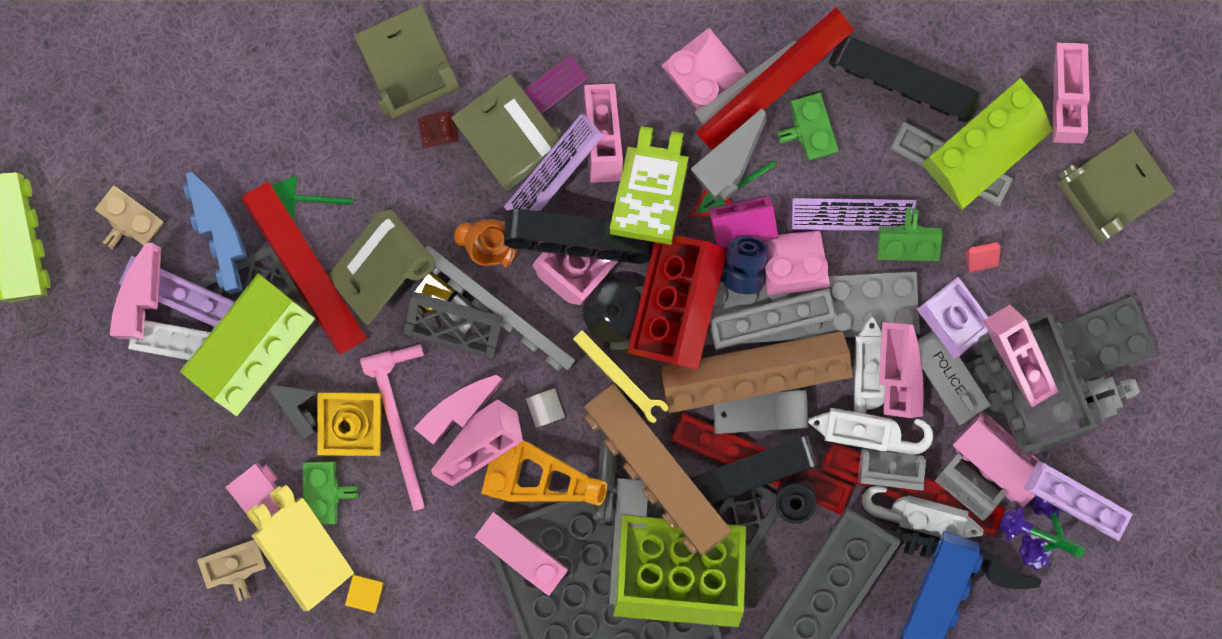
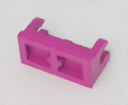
(743, 218)

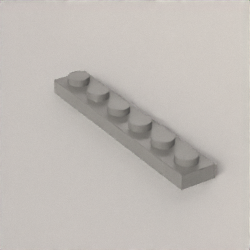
(486, 302)

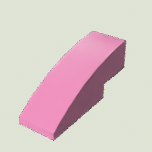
(1070, 93)
(136, 294)
(901, 371)
(457, 408)

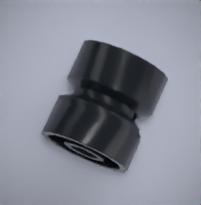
(796, 499)

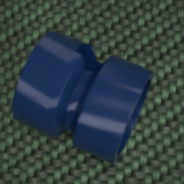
(746, 265)

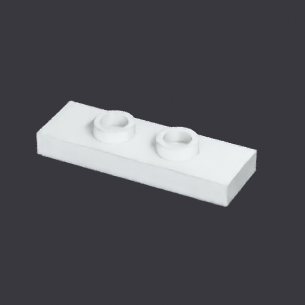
(169, 340)

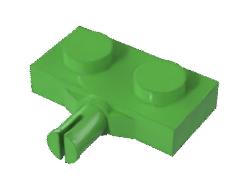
(810, 128)
(909, 241)
(323, 491)

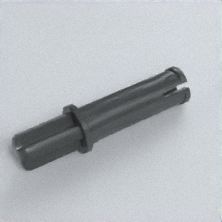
(605, 472)

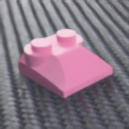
(703, 69)
(796, 263)
(572, 275)

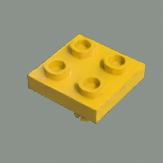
(349, 424)

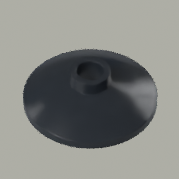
(596, 310)

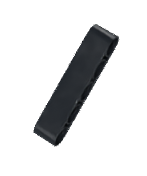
(905, 77)
(571, 237)
(756, 470)

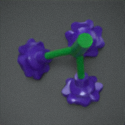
(1035, 545)

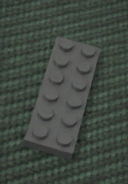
(1098, 341)
(834, 580)

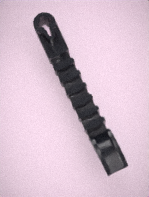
(995, 569)

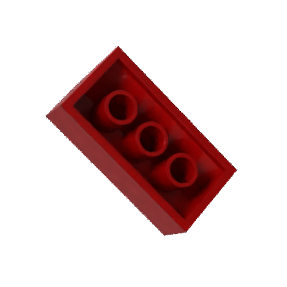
(677, 301)

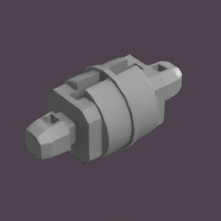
(1104, 387)

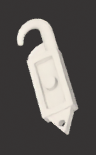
(867, 390)
(869, 431)
(922, 515)

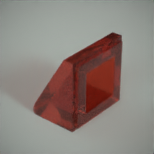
(438, 130)

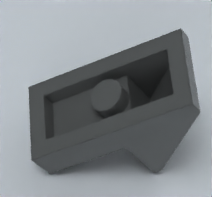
(290, 401)

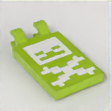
(650, 189)

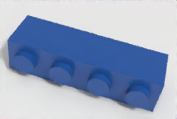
(943, 588)

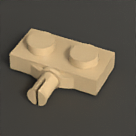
(127, 218)
(232, 567)

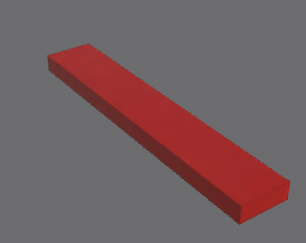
(777, 78)
(303, 268)
(730, 448)
(845, 464)

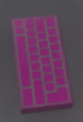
(556, 84)

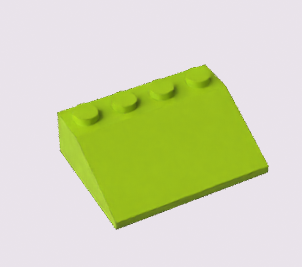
(667, 583)

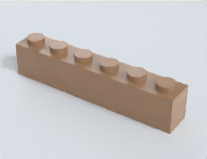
(757, 372)
(657, 470)

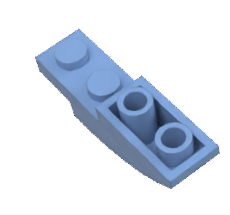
(214, 220)

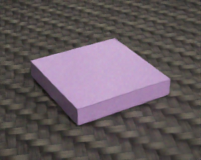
(954, 317)

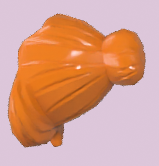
(485, 242)

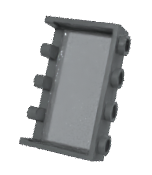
(1057, 418)

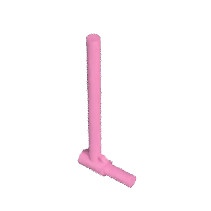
(378, 367)

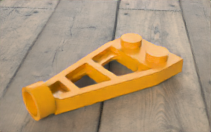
(504, 474)

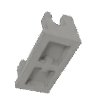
(891, 469)
(970, 488)

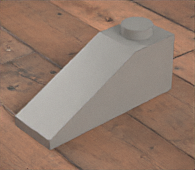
(726, 164)

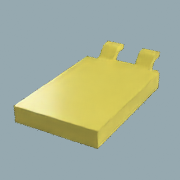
(618, 376)
(299, 548)

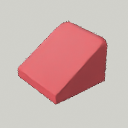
(983, 257)

